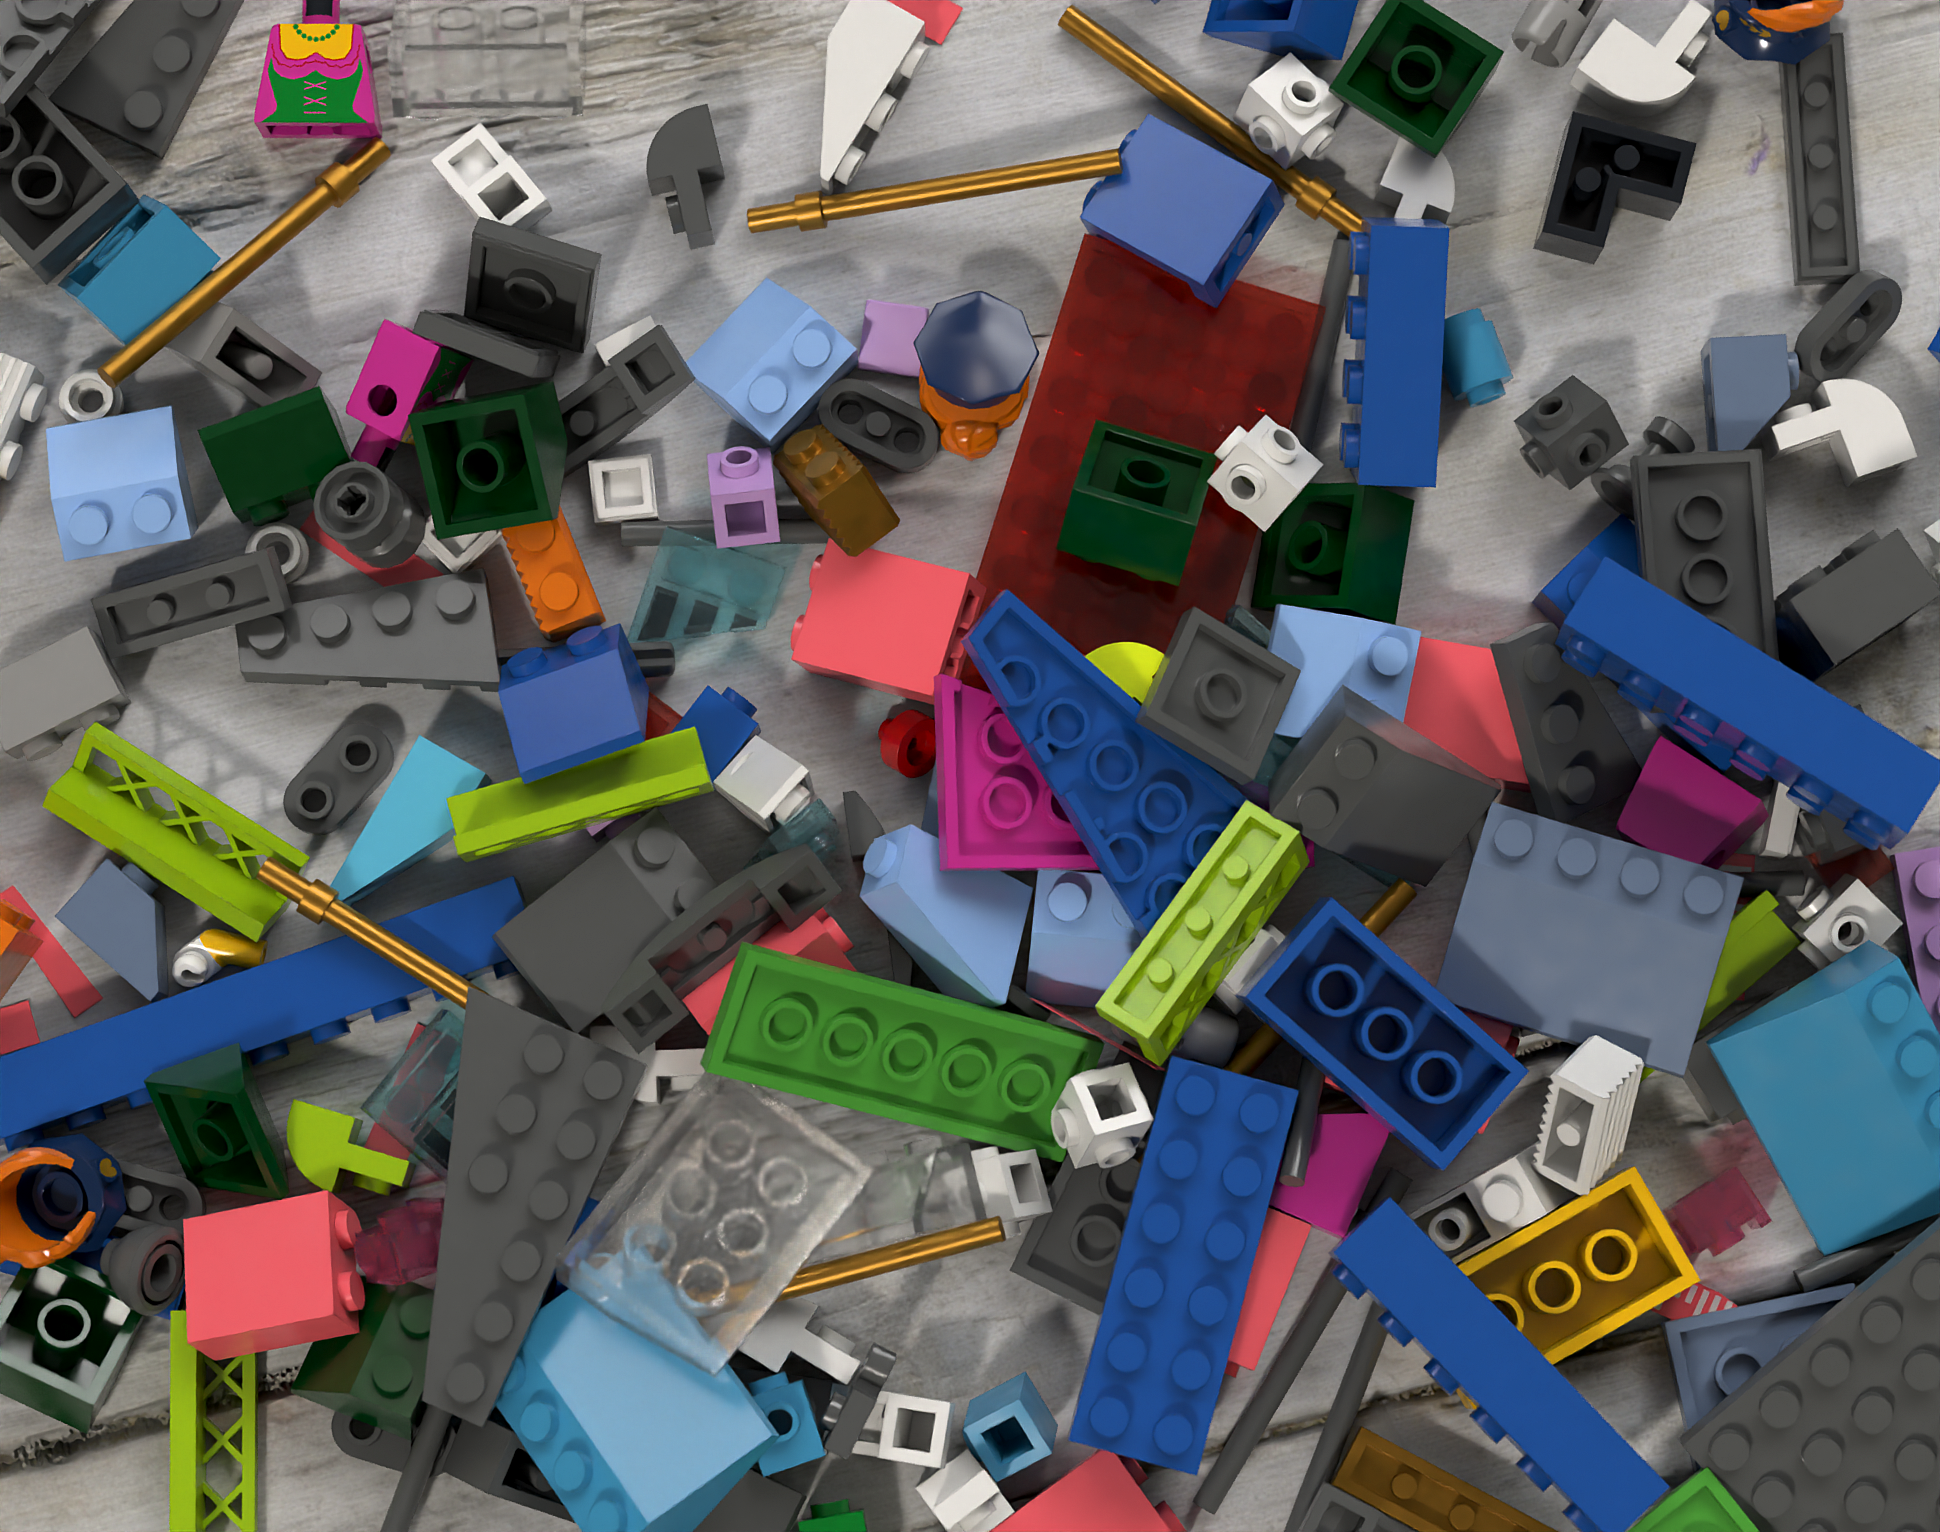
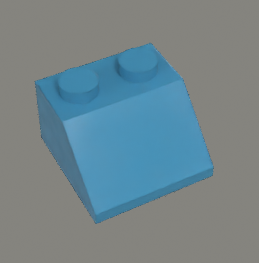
(139, 269)

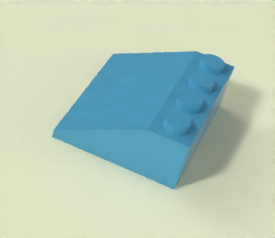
(1844, 1096)
(626, 1425)

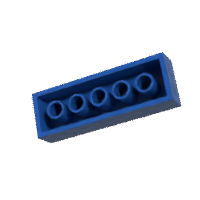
(1749, 706)
(1182, 1265)

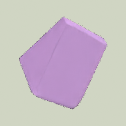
(889, 338)

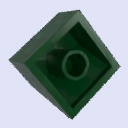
(1417, 73)
(276, 454)
(492, 459)
(1136, 502)
(1336, 552)
(63, 1340)
(381, 1368)

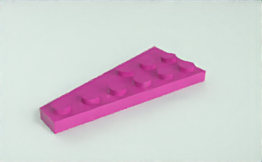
(992, 795)

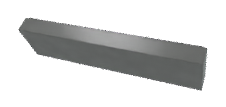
(1819, 166)

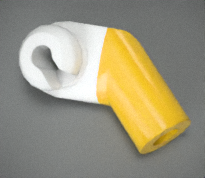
(212, 952)

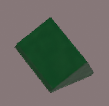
(221, 1124)

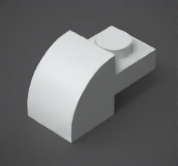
(490, 181)
(1417, 184)
(678, 1065)
(786, 1331)
(905, 1428)
(965, 1496)

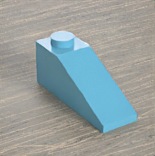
(408, 820)

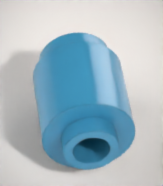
(1474, 359)

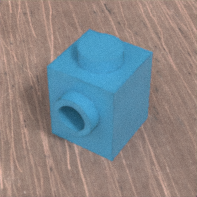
(793, 1418)
(1009, 1427)

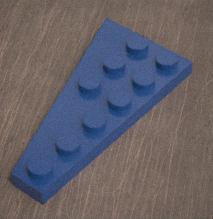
(1128, 792)

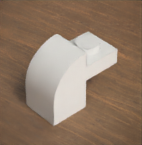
(1637, 78)
(1856, 420)

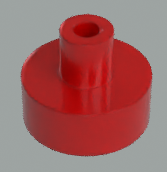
(908, 743)

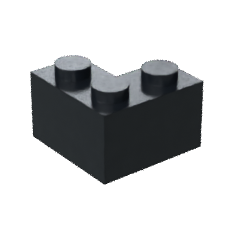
(1606, 168)

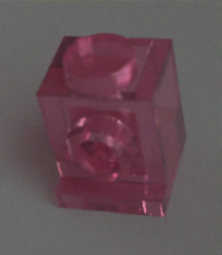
(1714, 1212)
(403, 1242)

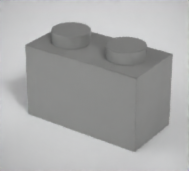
(56, 694)

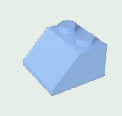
(772, 363)
(119, 483)
(1339, 651)
(1076, 938)

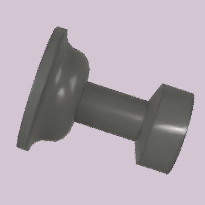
(1615, 483)

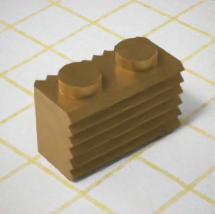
(835, 490)

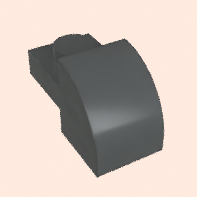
(680, 161)

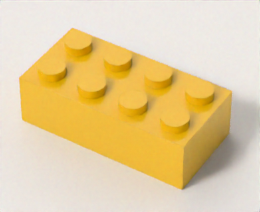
(1583, 1267)

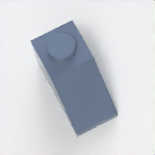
(1744, 386)
(123, 925)

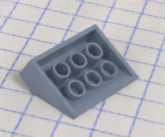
(1587, 937)

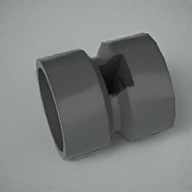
(369, 514)

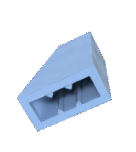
(952, 923)

